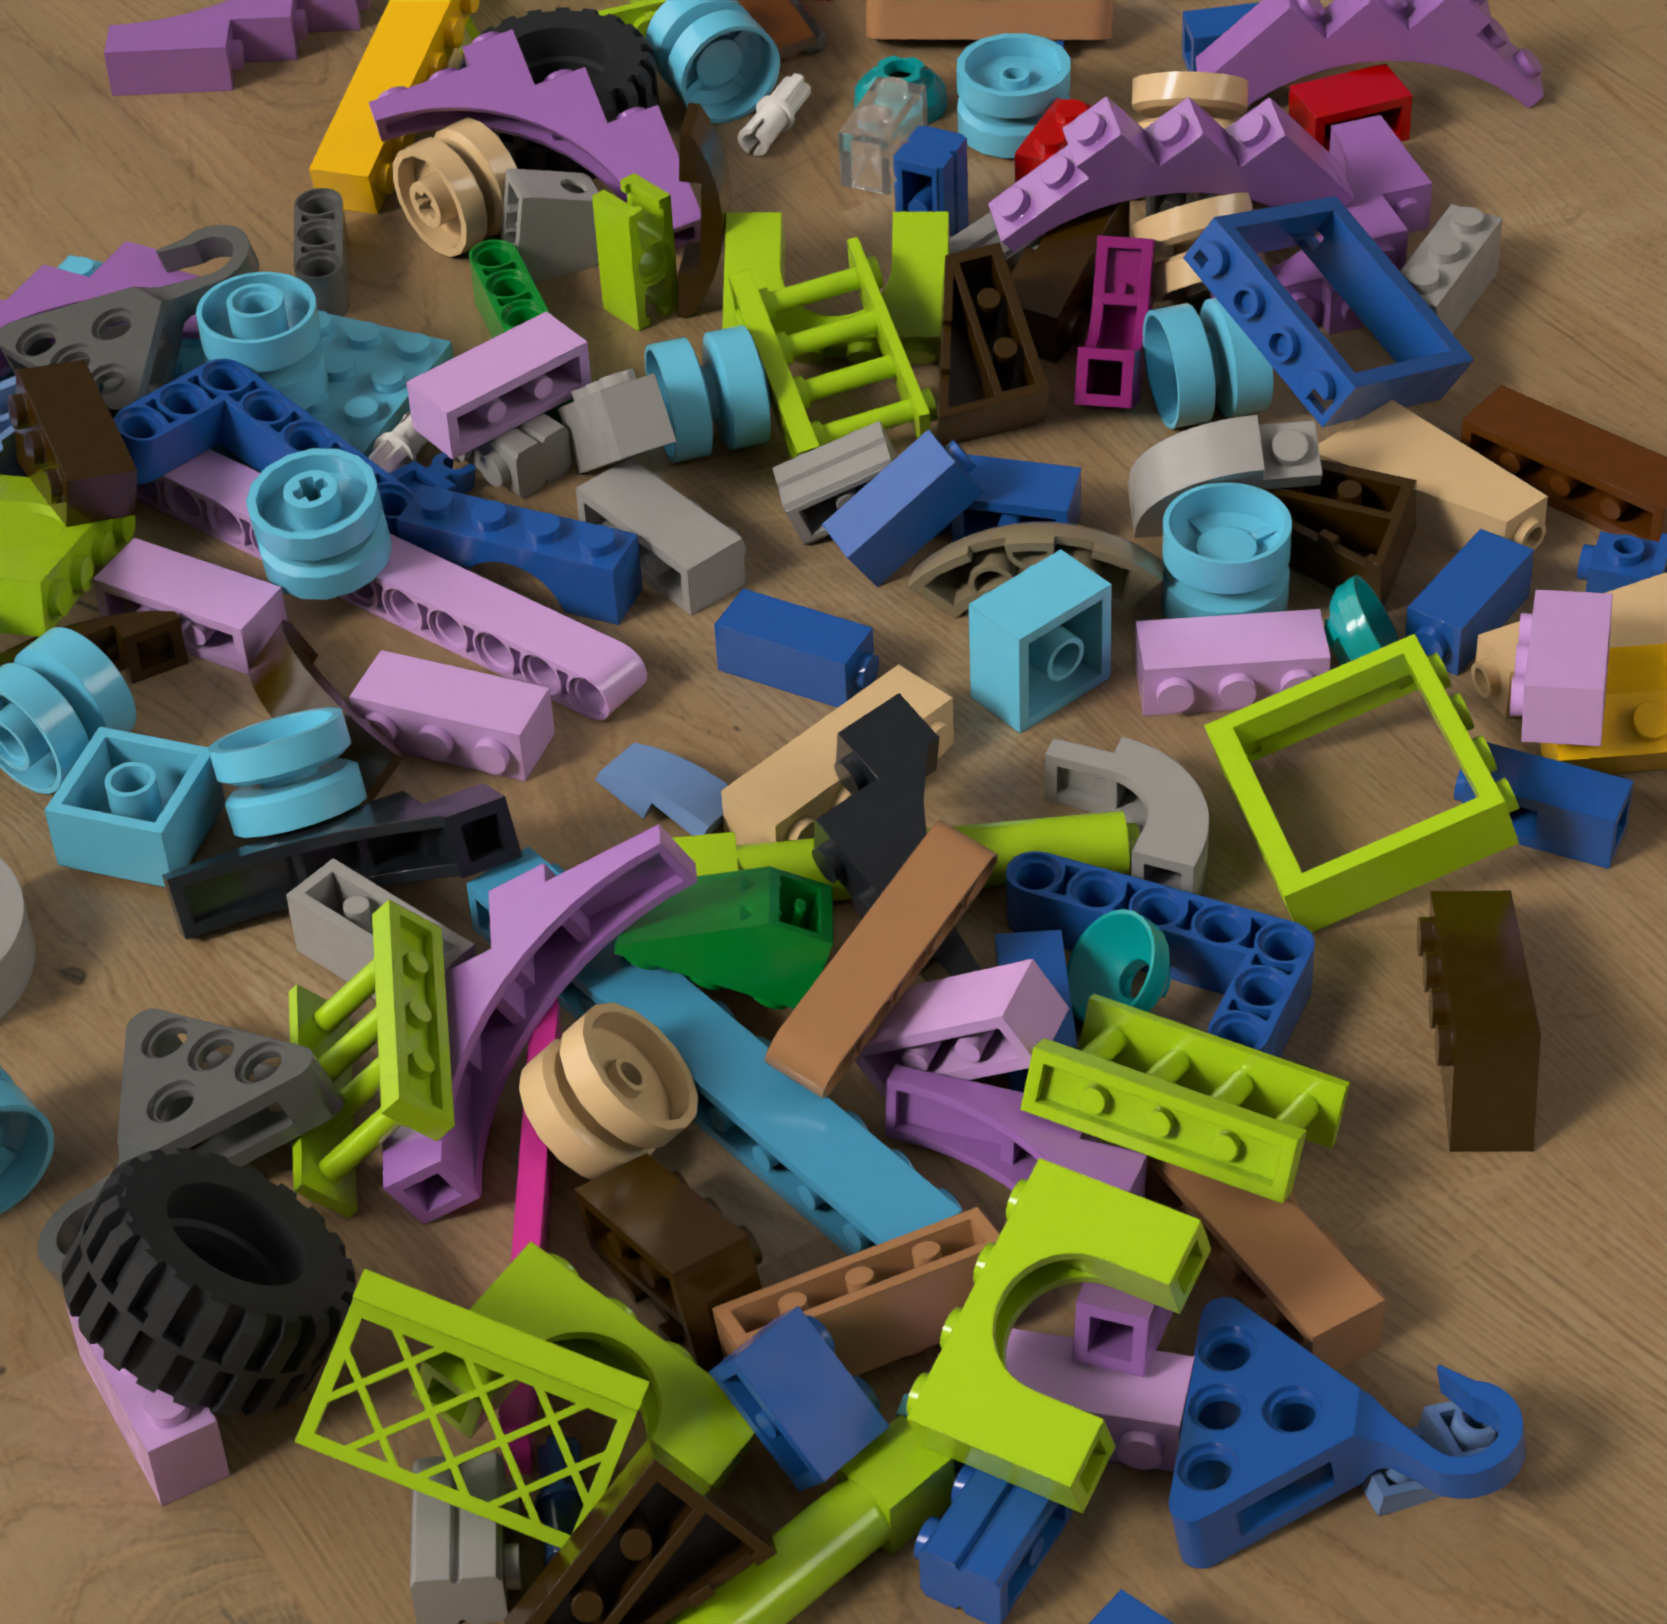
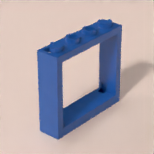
(1382, 298)

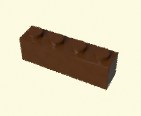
(1573, 463)

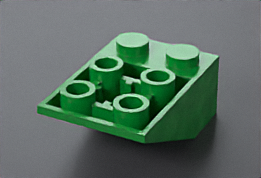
(739, 932)

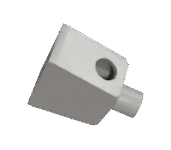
(550, 221)

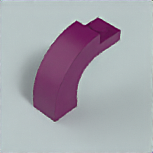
(1112, 359)

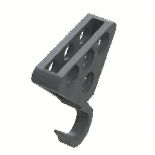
(145, 351)
(178, 1104)

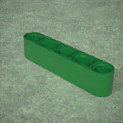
(505, 291)

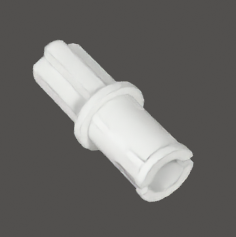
(774, 114)
(398, 447)

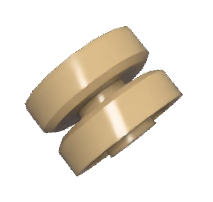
(1216, 93)
(454, 186)
(1176, 233)
(608, 1091)

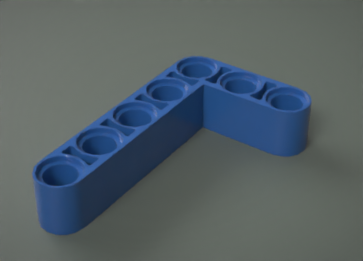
(243, 413)
(1244, 954)

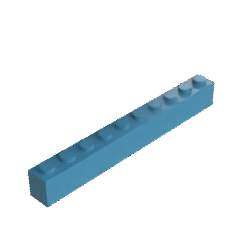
(779, 1130)

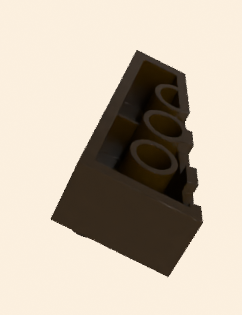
(1481, 1019)

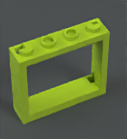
(1395, 861)

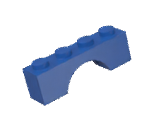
(582, 563)

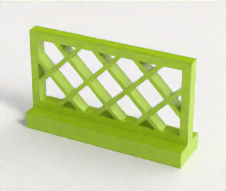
(491, 1346)

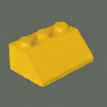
(1633, 715)

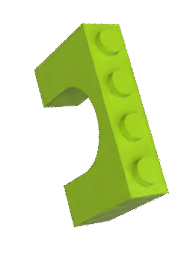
(910, 295)
(44, 561)
(1055, 1235)
(549, 1300)

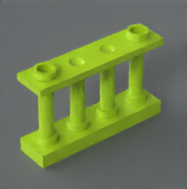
(793, 395)
(411, 1062)
(1186, 1097)

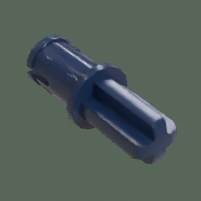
(558, 1502)

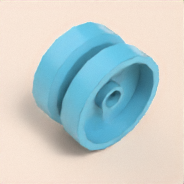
(1007, 88)
(319, 523)
(287, 772)

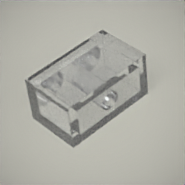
(877, 132)

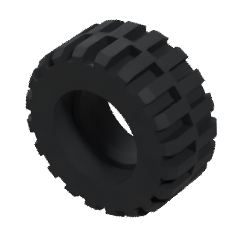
(615, 58)
(208, 1282)

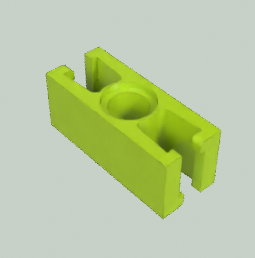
(636, 251)

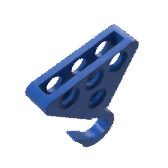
(1285, 1433)

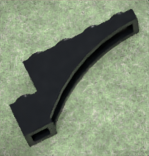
(877, 828)
(382, 840)

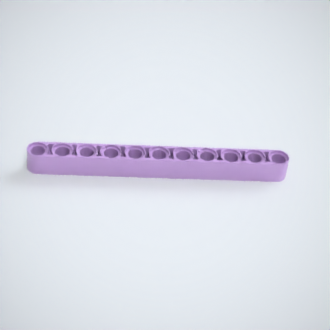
(430, 598)

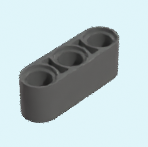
(322, 248)

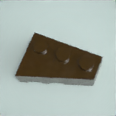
(1059, 275)
(986, 351)
(71, 444)
(1351, 526)
(670, 1249)
(646, 1549)

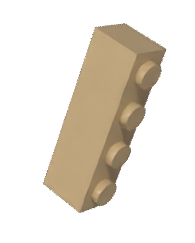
(799, 780)

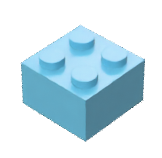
(1040, 640)
(134, 806)

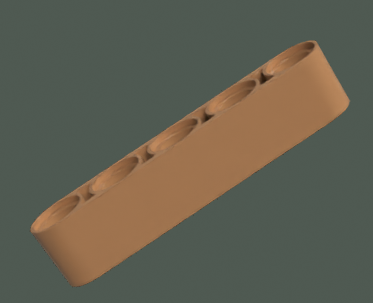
(988, 18)
(880, 959)

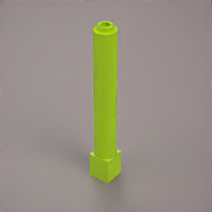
(1089, 838)
(877, 1503)

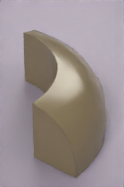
(993, 556)

